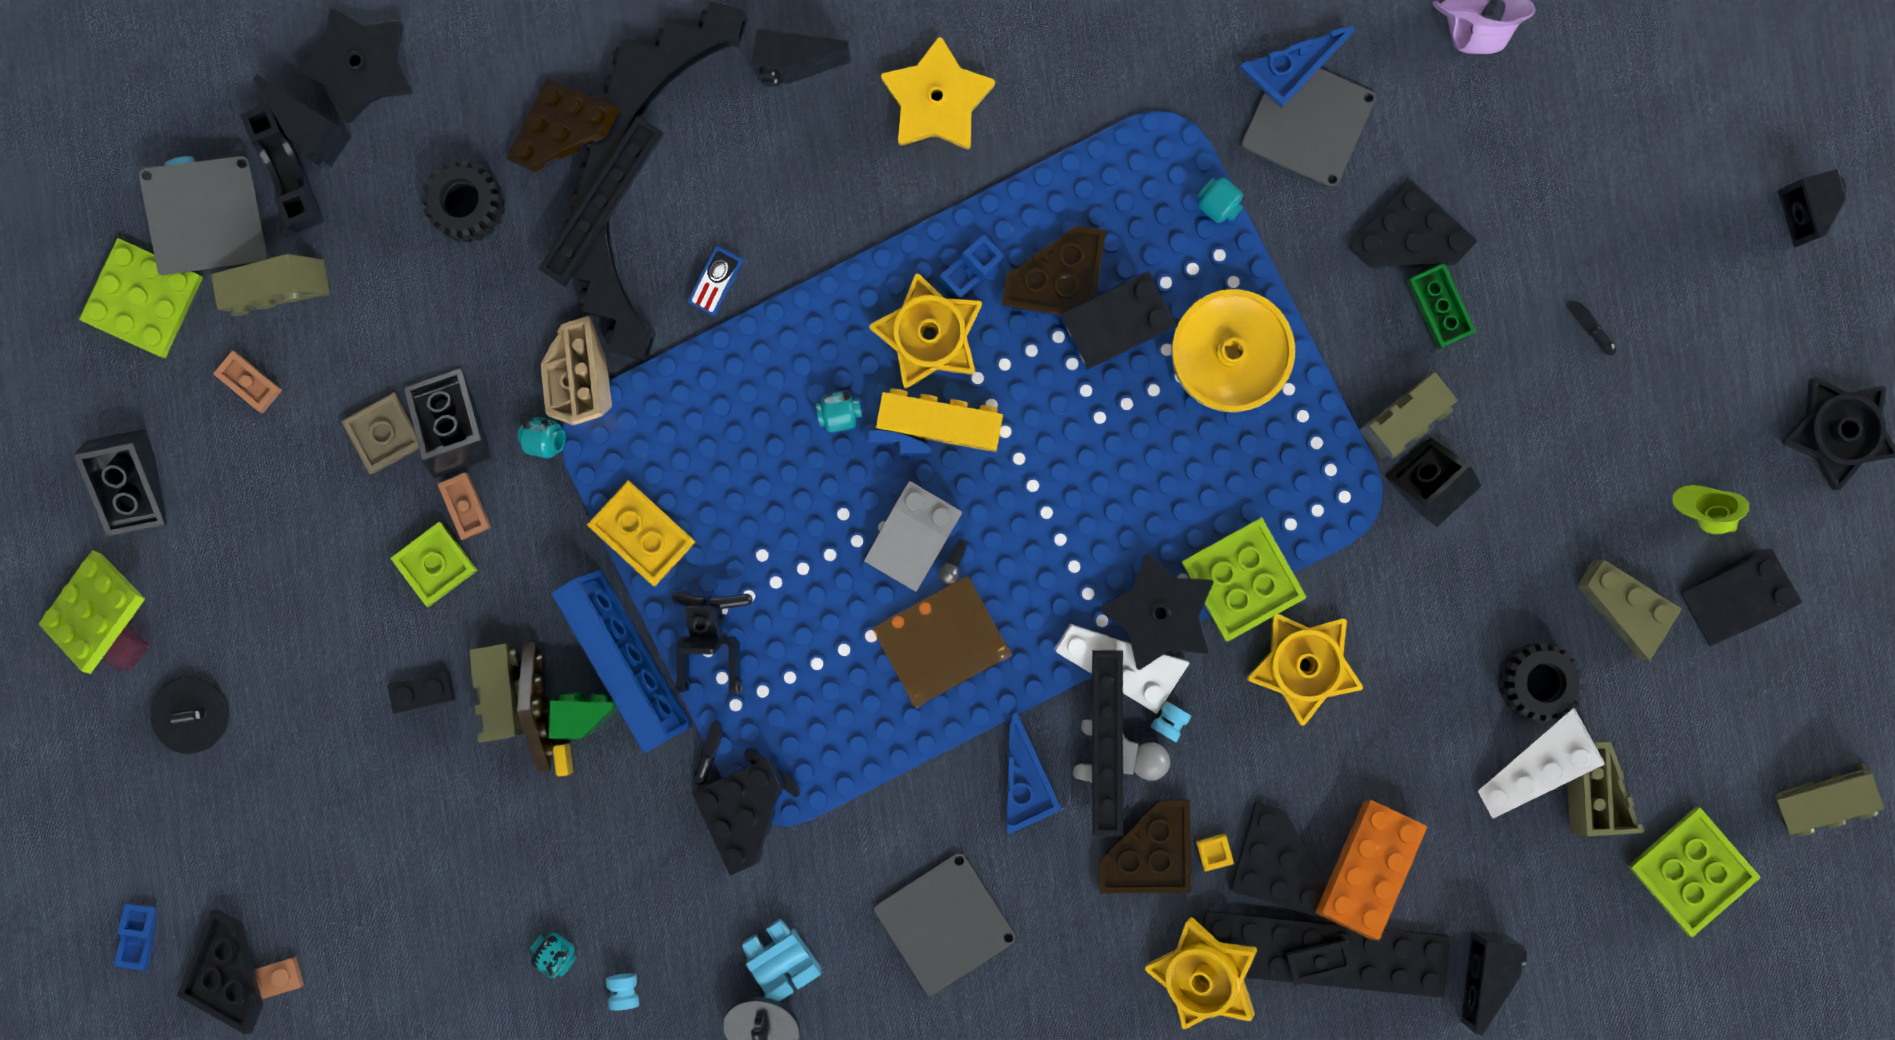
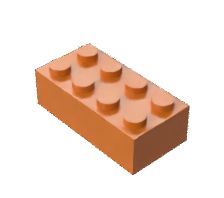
(1371, 869)

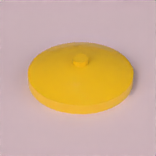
(1233, 350)

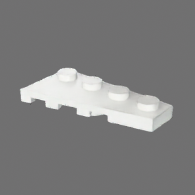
(1146, 686)
(1546, 764)

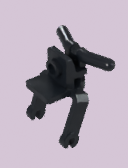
(706, 636)

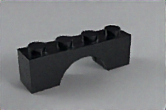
(292, 189)

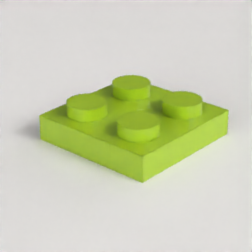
(434, 564)

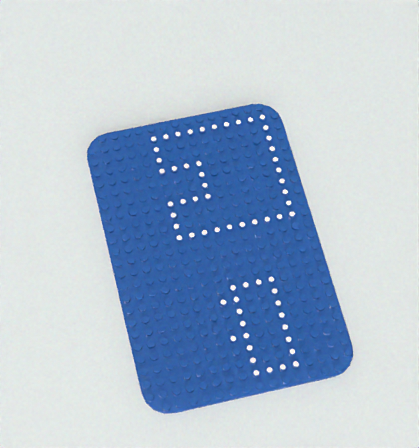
(1053, 521)

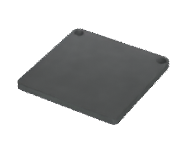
(1313, 129)
(203, 215)
(944, 924)

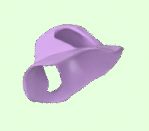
(1488, 34)

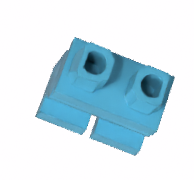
(781, 956)

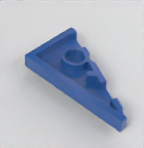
(1286, 71)
(1029, 789)

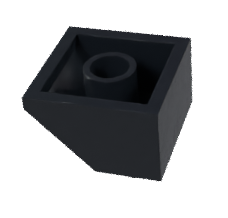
(1812, 205)
(1435, 481)

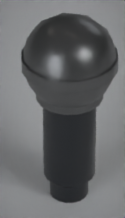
(949, 571)

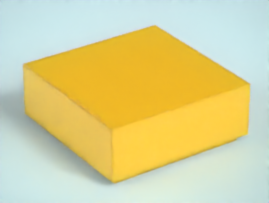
(563, 759)
(1214, 852)

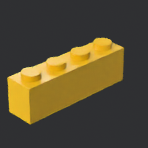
(940, 421)

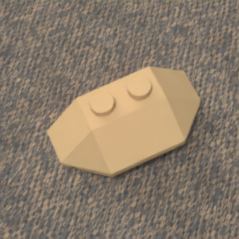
(576, 374)

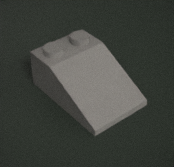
(913, 536)

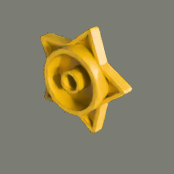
(946, 118)
(929, 310)
(1328, 669)
(1205, 976)

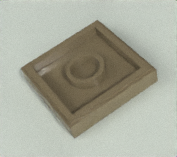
(382, 433)

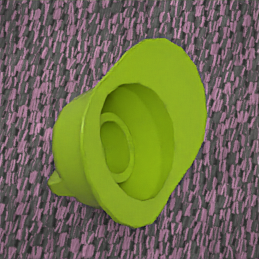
(1712, 509)

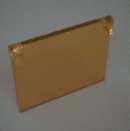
(941, 641)

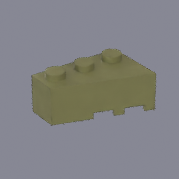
(270, 283)
(1409, 417)
(1629, 606)
(497, 690)
(1600, 800)
(1830, 801)

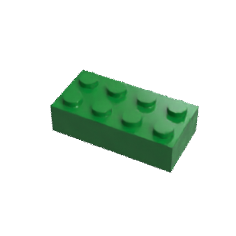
(1440, 306)

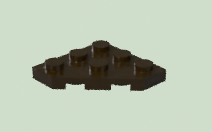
(559, 125)
(1058, 275)
(535, 706)
(1151, 854)

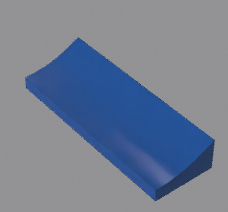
(621, 660)

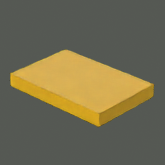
(641, 533)

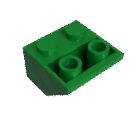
(578, 716)

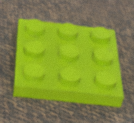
(138, 301)
(1247, 578)
(91, 611)
(1694, 871)

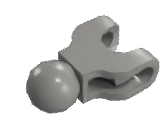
(1147, 760)

